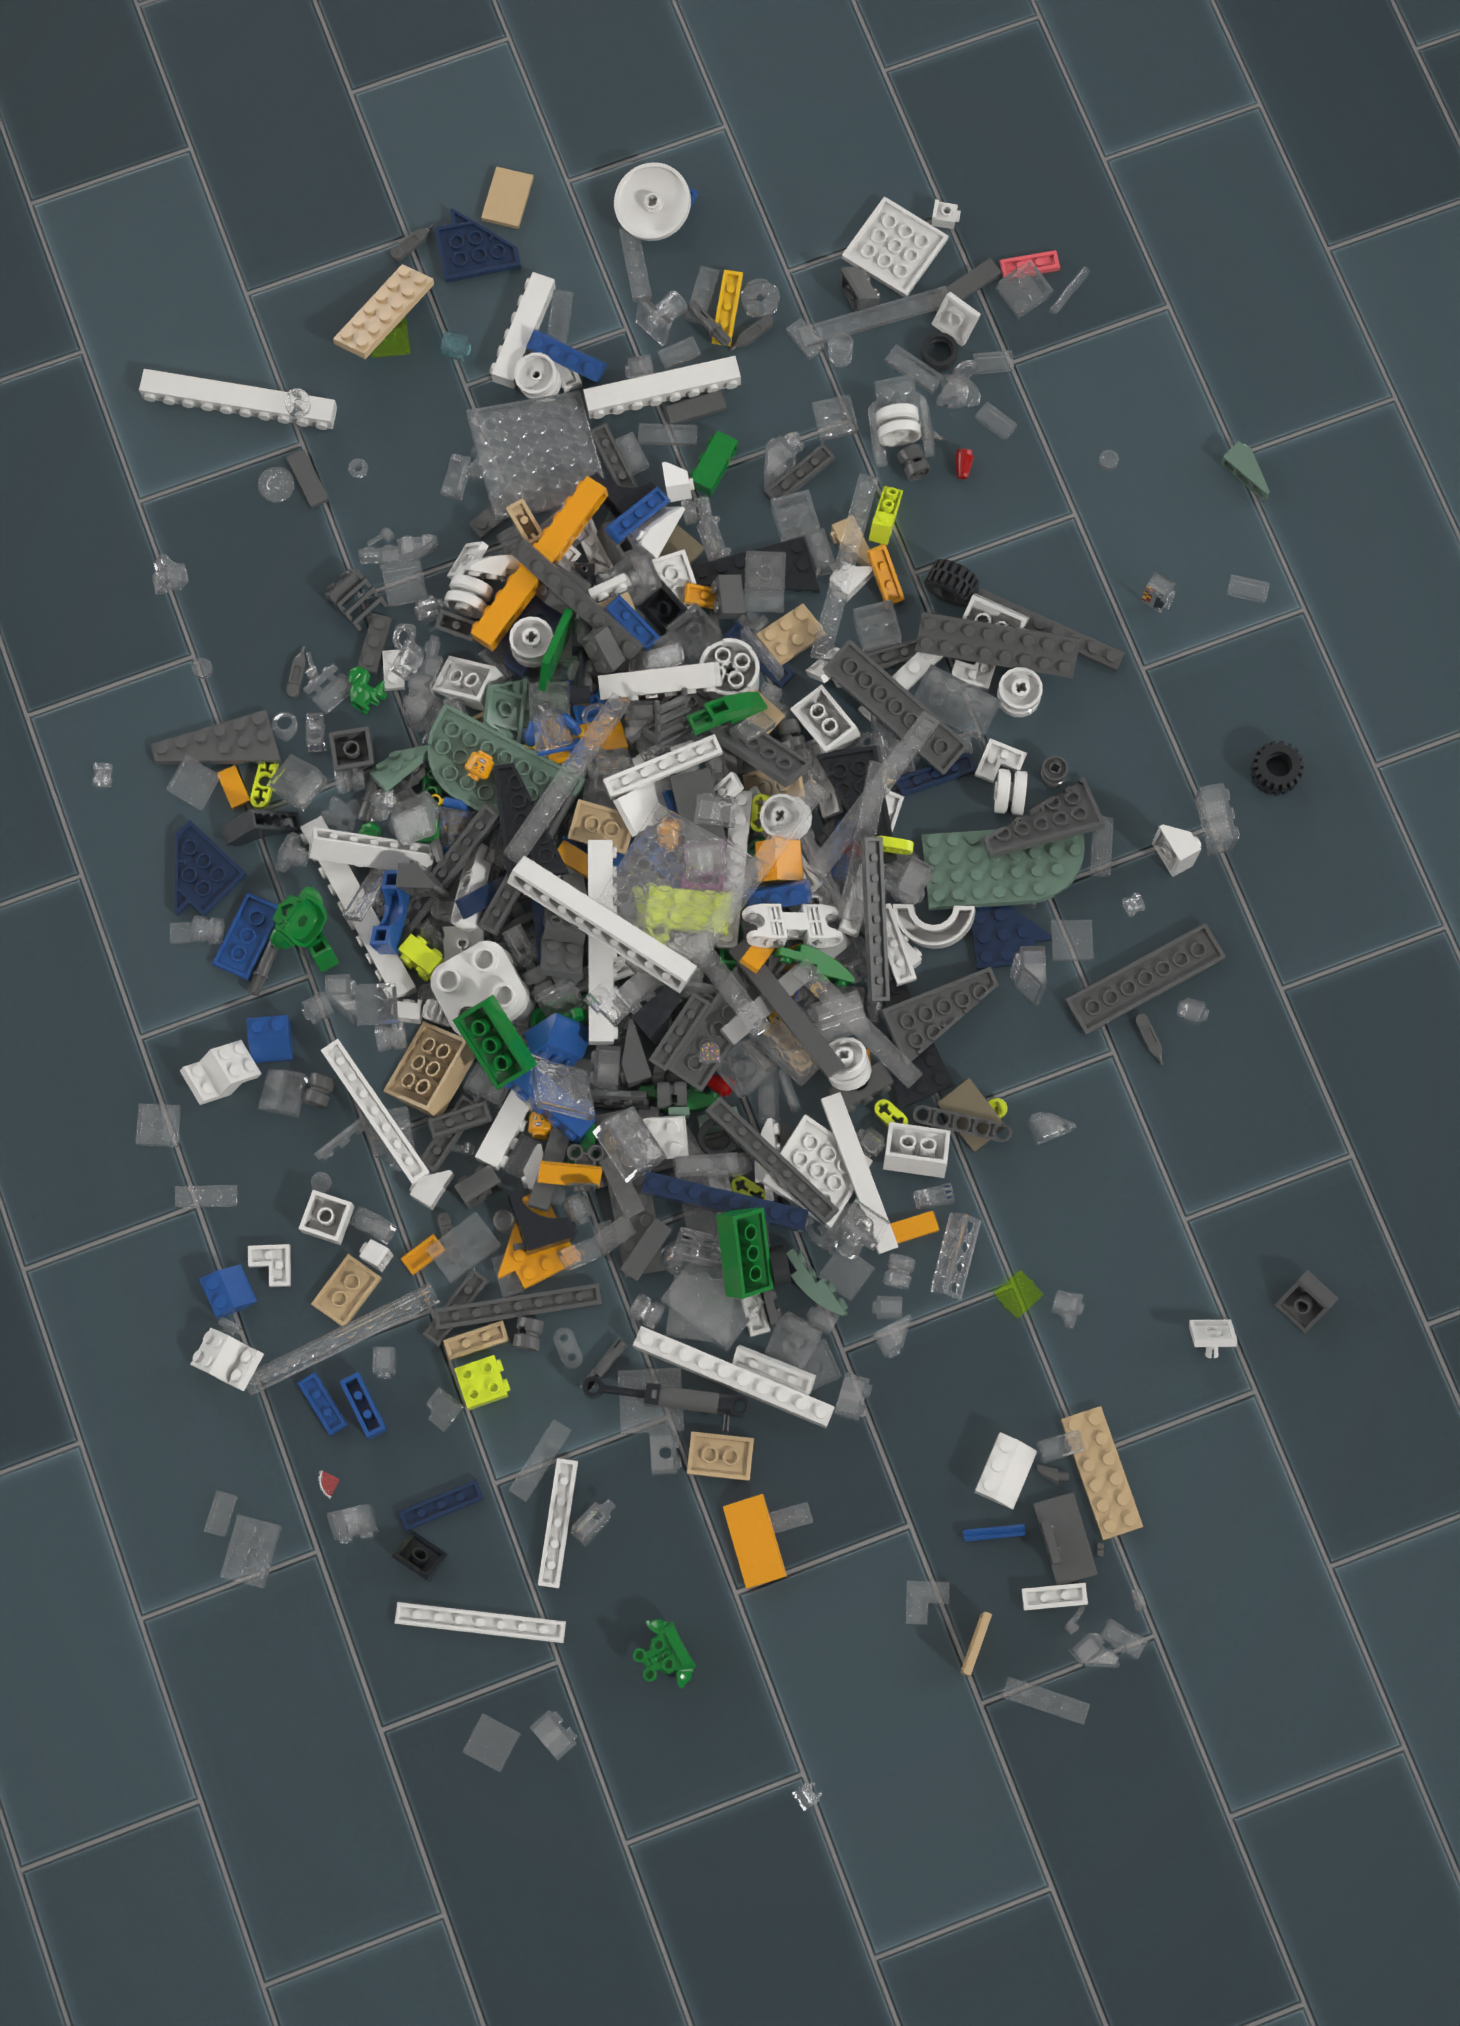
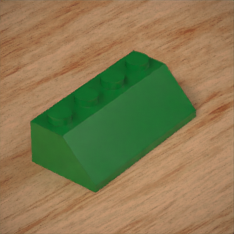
(495, 1042)
(744, 1252)

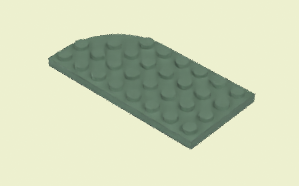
(458, 735)
(970, 878)

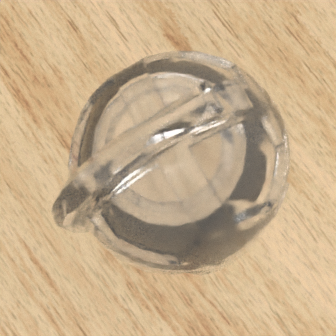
(958, 392)

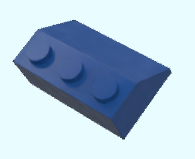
(558, 1039)

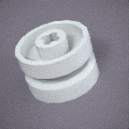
(537, 376)
(898, 425)
(468, 596)
(530, 641)
(1030, 688)
(1010, 792)
(773, 811)
(856, 1062)

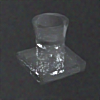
(658, 319)
(860, 1228)

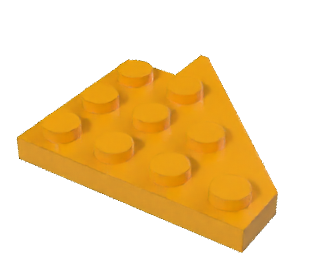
(533, 1267)

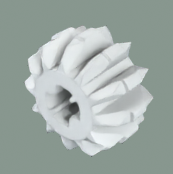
(433, 1012)

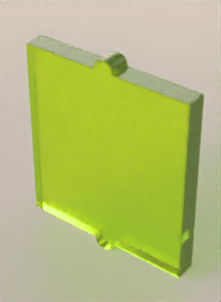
(1018, 1294)

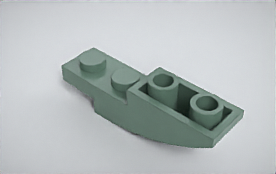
(819, 1291)

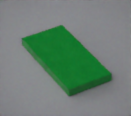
(555, 649)

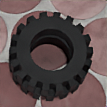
(951, 582)
(1281, 753)

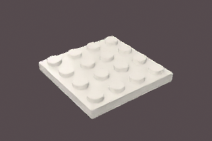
(895, 247)
(817, 1157)

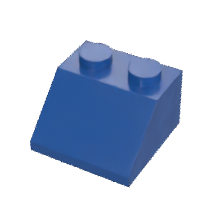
(270, 1038)
(228, 1291)

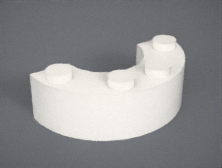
(937, 935)

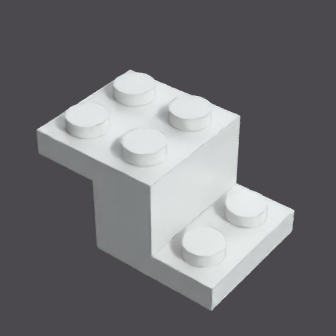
(220, 1072)
(226, 1359)

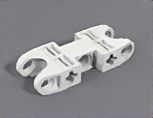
(784, 926)

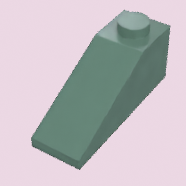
(1244, 466)

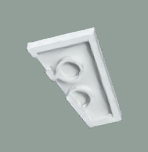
(675, 572)

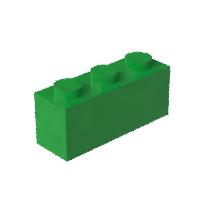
(713, 462)

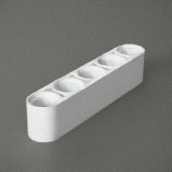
(473, 876)

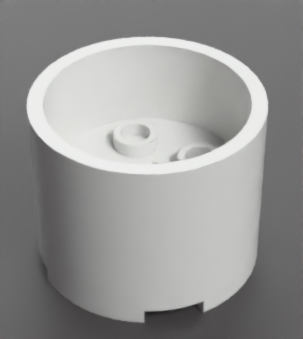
(740, 658)

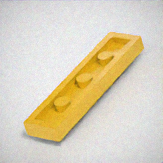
(728, 302)

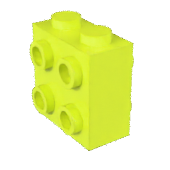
(420, 957)
(482, 1382)

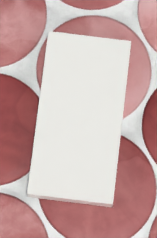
(639, 803)

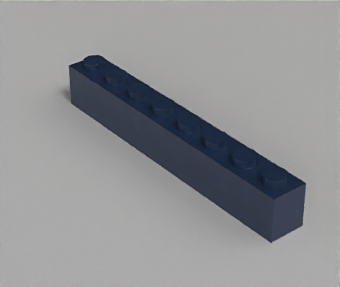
(722, 1200)

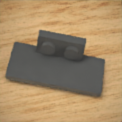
(1065, 1539)

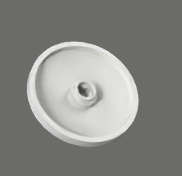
(652, 201)

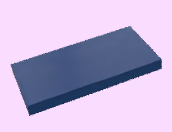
(246, 937)

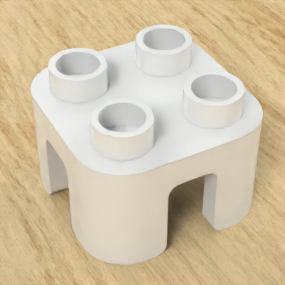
(476, 975)

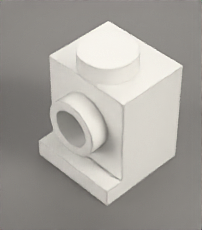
(945, 215)
(410, 1011)

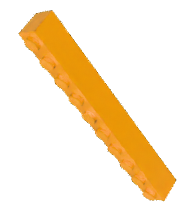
(553, 544)

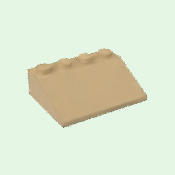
(431, 1070)

